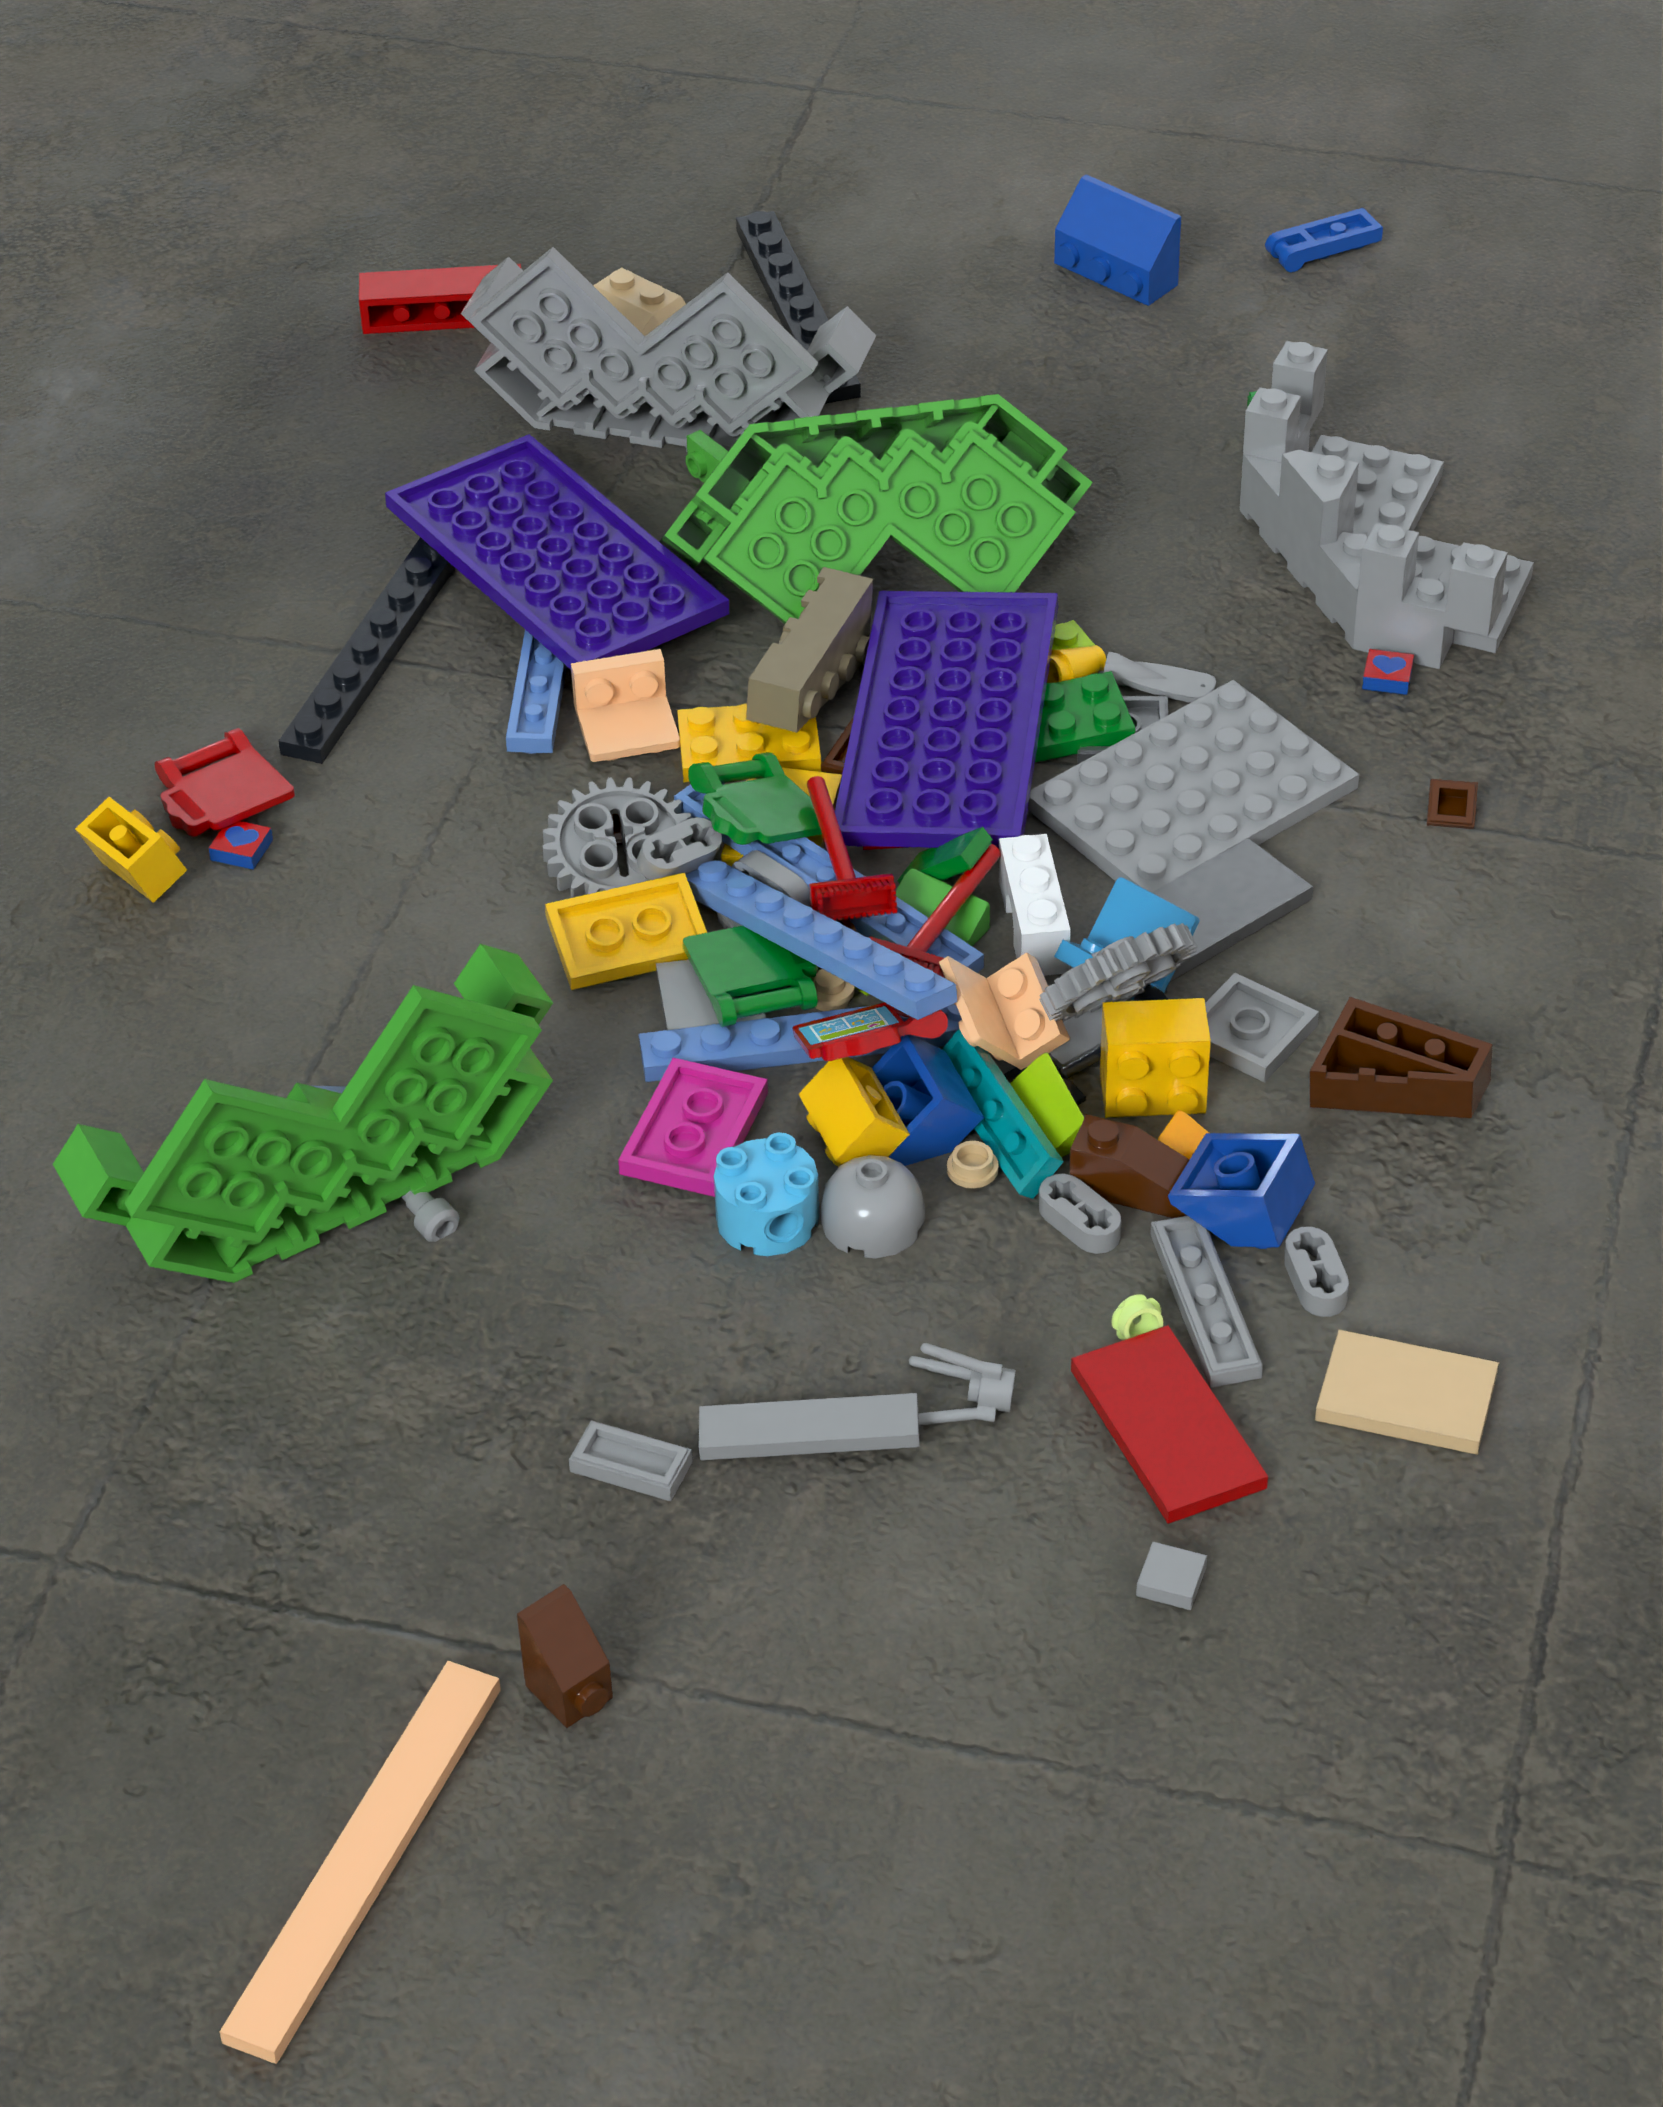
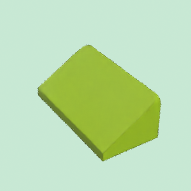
(1049, 1102)

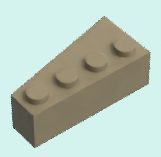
(813, 652)

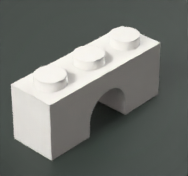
(1034, 899)

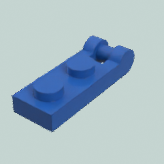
(1323, 238)

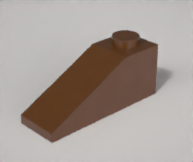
(1126, 1165)

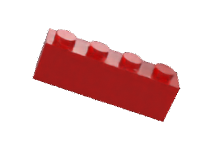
(417, 298)

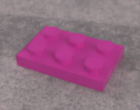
(689, 1122)

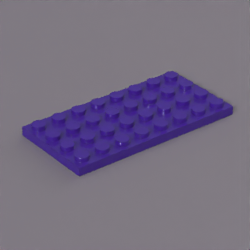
(556, 553)
(947, 717)

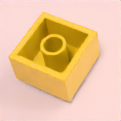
(1154, 1057)

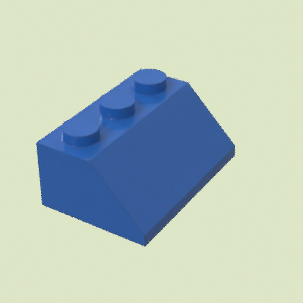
(1119, 241)

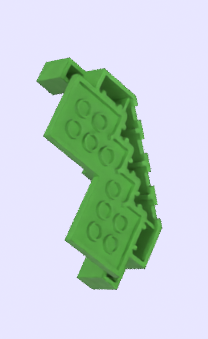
(948, 480)
(273, 1172)

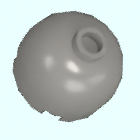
(872, 1206)

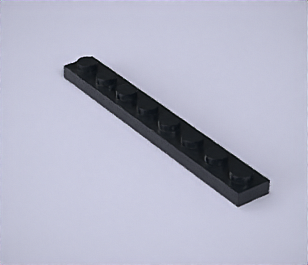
(787, 285)
(366, 655)

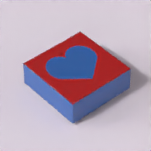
(1388, 671)
(241, 844)

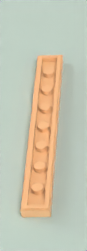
(359, 1864)

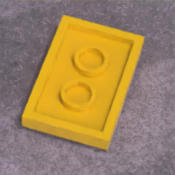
(726, 737)
(623, 929)

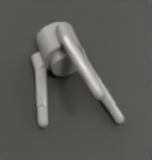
(988, 1384)

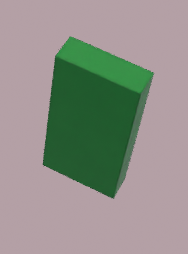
(952, 857)

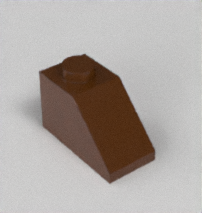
(563, 1658)

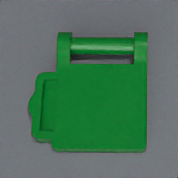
(756, 809)
(743, 963)

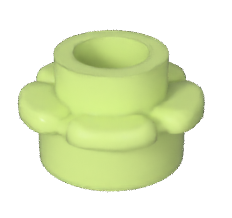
(1136, 1316)

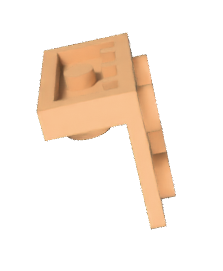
(624, 706)
(1005, 1010)

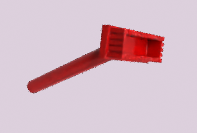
(847, 894)
(943, 914)

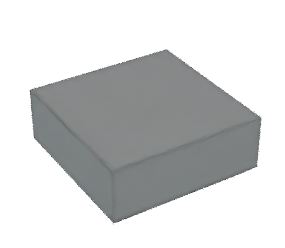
(1171, 1575)

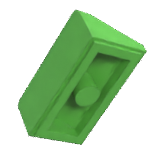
(927, 892)

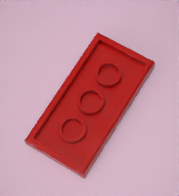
(1169, 1424)

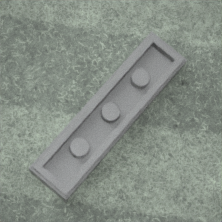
(1206, 1301)
(808, 1426)

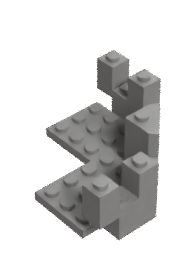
(709, 367)
(1350, 525)

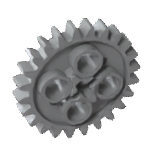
(584, 835)
(1118, 972)

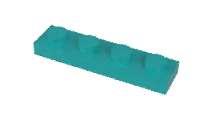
(1007, 1124)

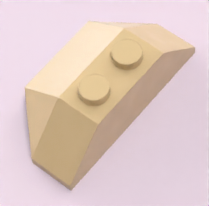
(639, 299)

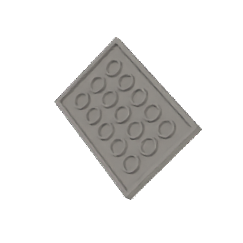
(1191, 788)

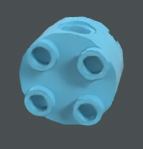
(766, 1195)

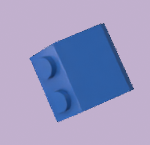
(927, 1098)
(1245, 1186)

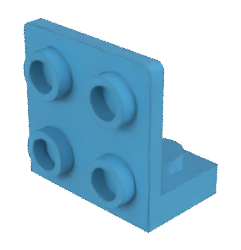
(1127, 913)

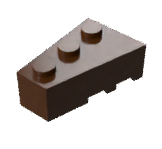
(1398, 1065)

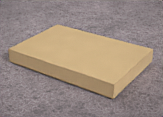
(1407, 1391)

